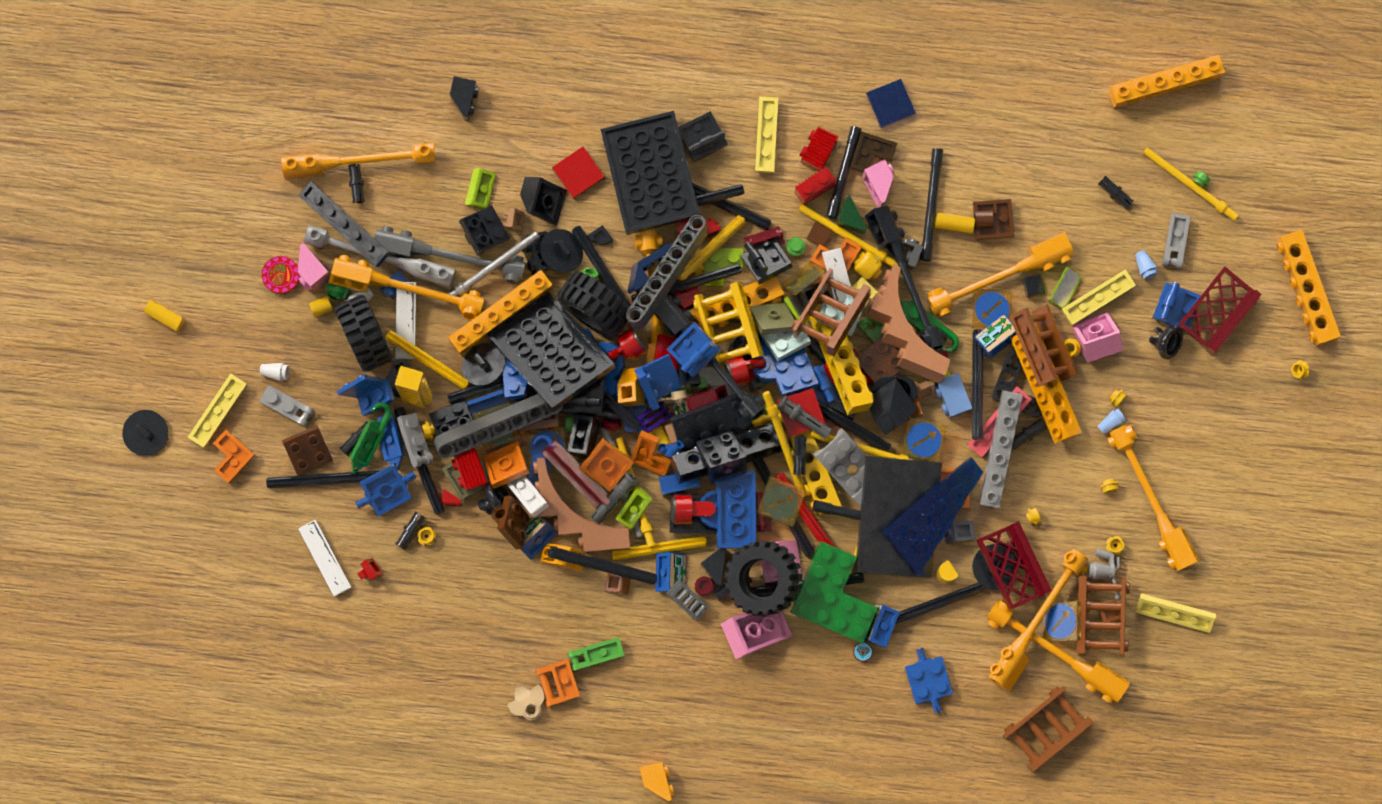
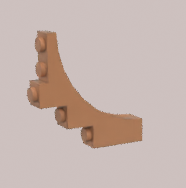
(896, 331)
(594, 535)

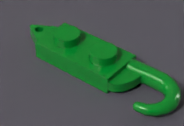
(913, 318)
(369, 439)

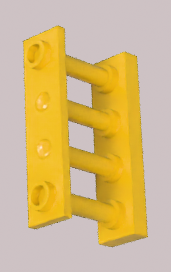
(741, 311)

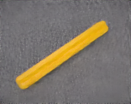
(712, 246)
(426, 359)
(662, 547)

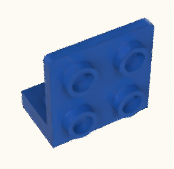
(657, 380)
(368, 392)

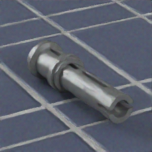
(795, 412)
(620, 491)

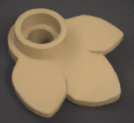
(676, 397)
(525, 699)

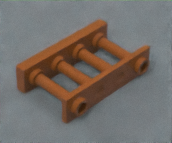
(842, 326)
(1034, 349)
(1086, 606)
(1050, 747)

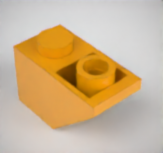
(629, 389)
(559, 563)
(655, 780)

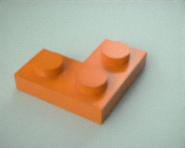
(849, 251)
(237, 456)
(646, 457)

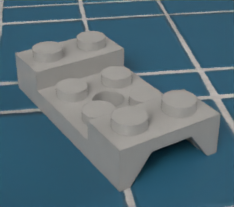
(838, 457)

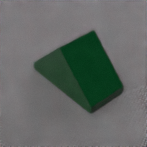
(851, 218)

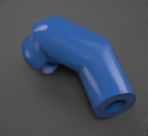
(669, 450)

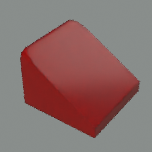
(450, 500)

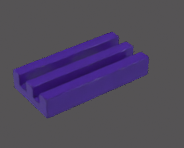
(663, 410)

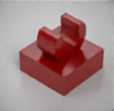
(370, 570)

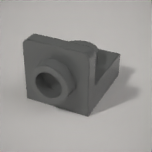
(913, 255)
(960, 532)

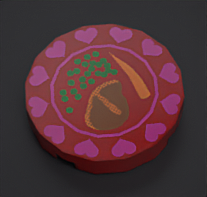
(280, 275)

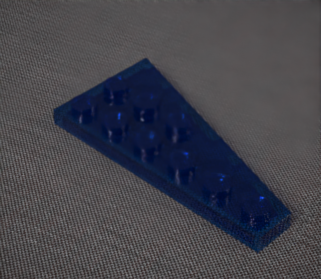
(928, 520)

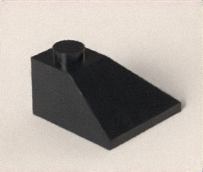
(542, 199)
(891, 406)

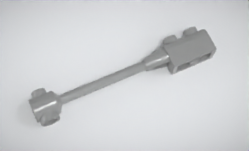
(419, 268)

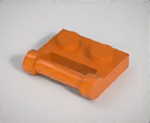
(564, 681)

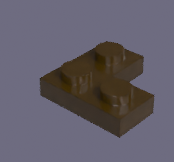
(869, 147)

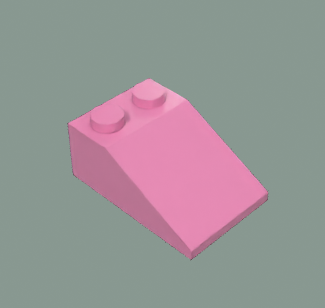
(752, 633)

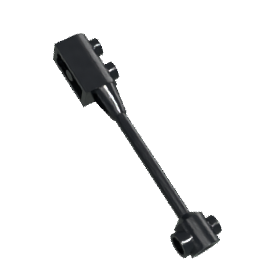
(887, 235)
(677, 322)

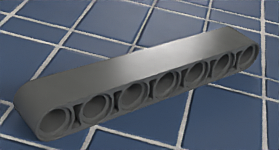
(666, 281)
(491, 430)

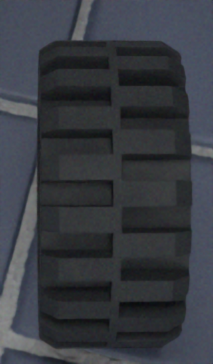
(593, 304)
(363, 333)
(739, 578)

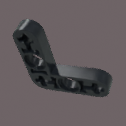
(1008, 386)

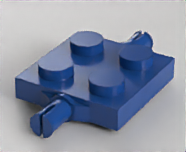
(385, 490)
(928, 680)

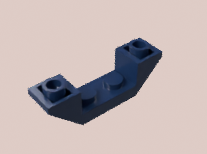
(638, 276)

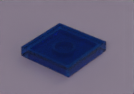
(890, 103)

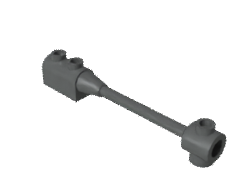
(405, 246)

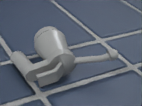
(1100, 571)

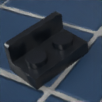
(533, 256)

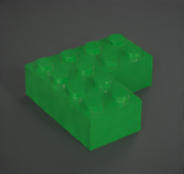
(823, 596)

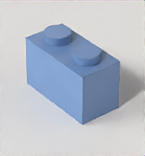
(953, 396)

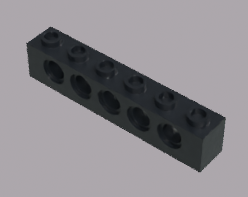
(686, 471)

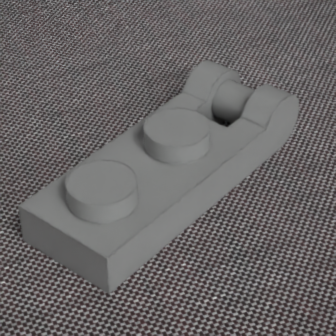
(1176, 239)
(286, 405)
(414, 440)

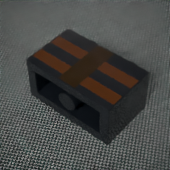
(583, 436)

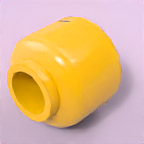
(867, 265)

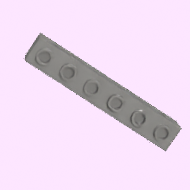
(1000, 449)

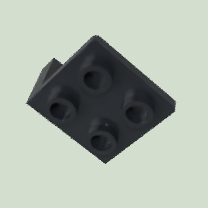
(723, 456)

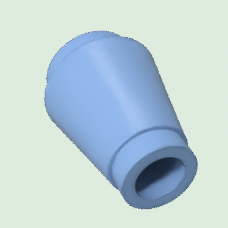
(1145, 265)
(1113, 421)

